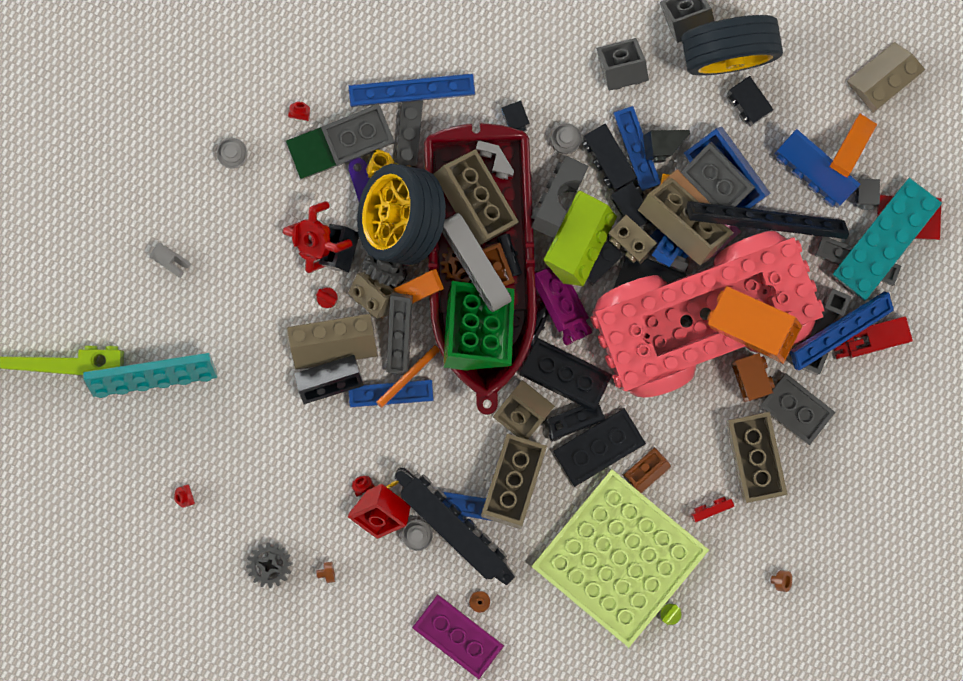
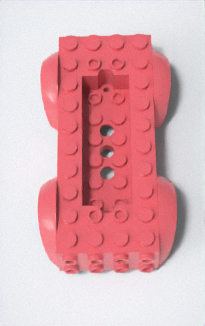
(643, 317)

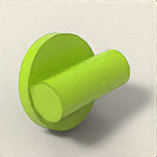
(670, 614)

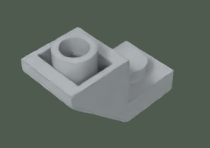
(501, 165)

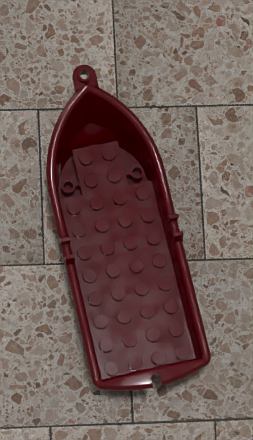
(442, 149)

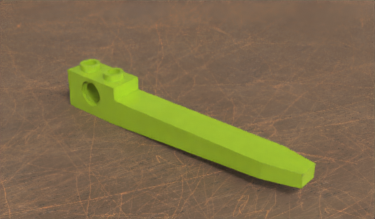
(73, 366)

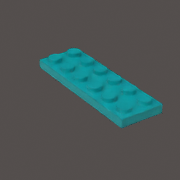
(886, 239)
(150, 375)

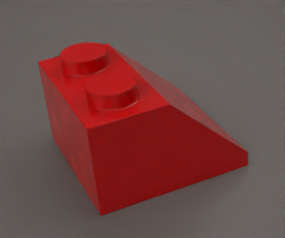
(380, 511)

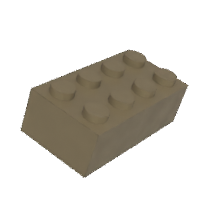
(476, 196)
(756, 457)
(514, 481)

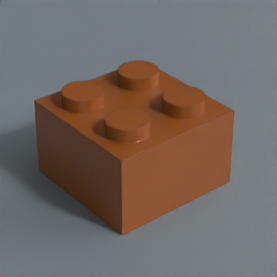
(752, 377)

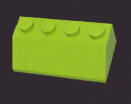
(580, 239)

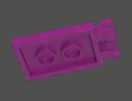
(563, 306)

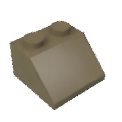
(523, 411)

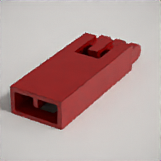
(880, 337)

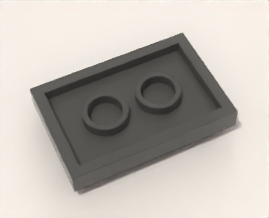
(358, 134)
(717, 177)
(797, 409)

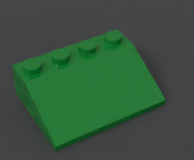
(475, 334)

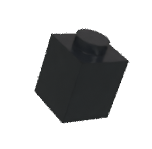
(515, 116)

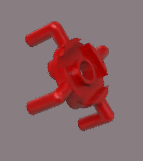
(321, 239)

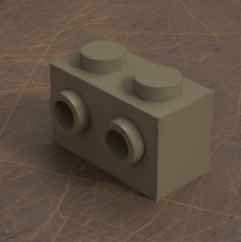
(632, 240)
(371, 295)

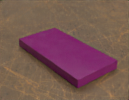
(458, 636)

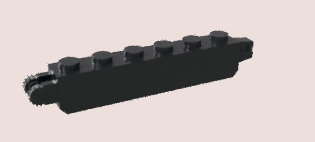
(453, 527)

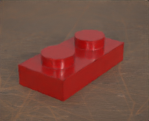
(720, 505)

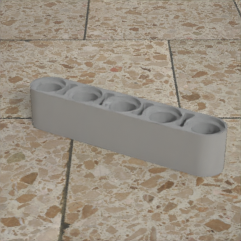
(475, 262)

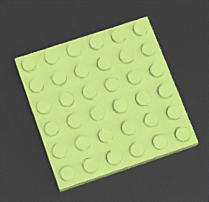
(620, 558)

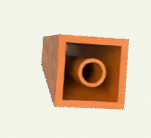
(754, 324)

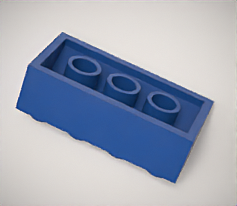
(725, 144)
(813, 166)

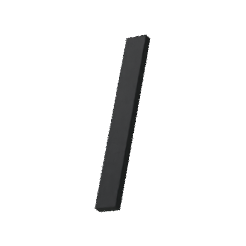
(767, 220)

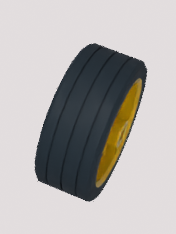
(732, 45)
(401, 214)

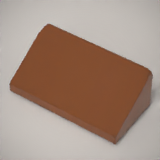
(498, 261)
(647, 470)

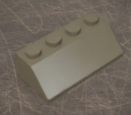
(668, 212)
(332, 340)

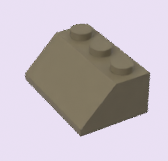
(885, 76)

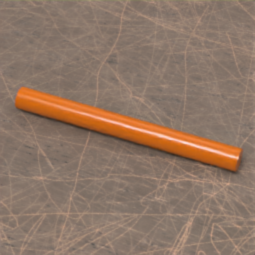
(407, 376)

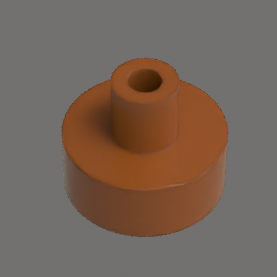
(327, 572)
(782, 581)
(482, 596)

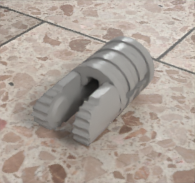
(166, 257)

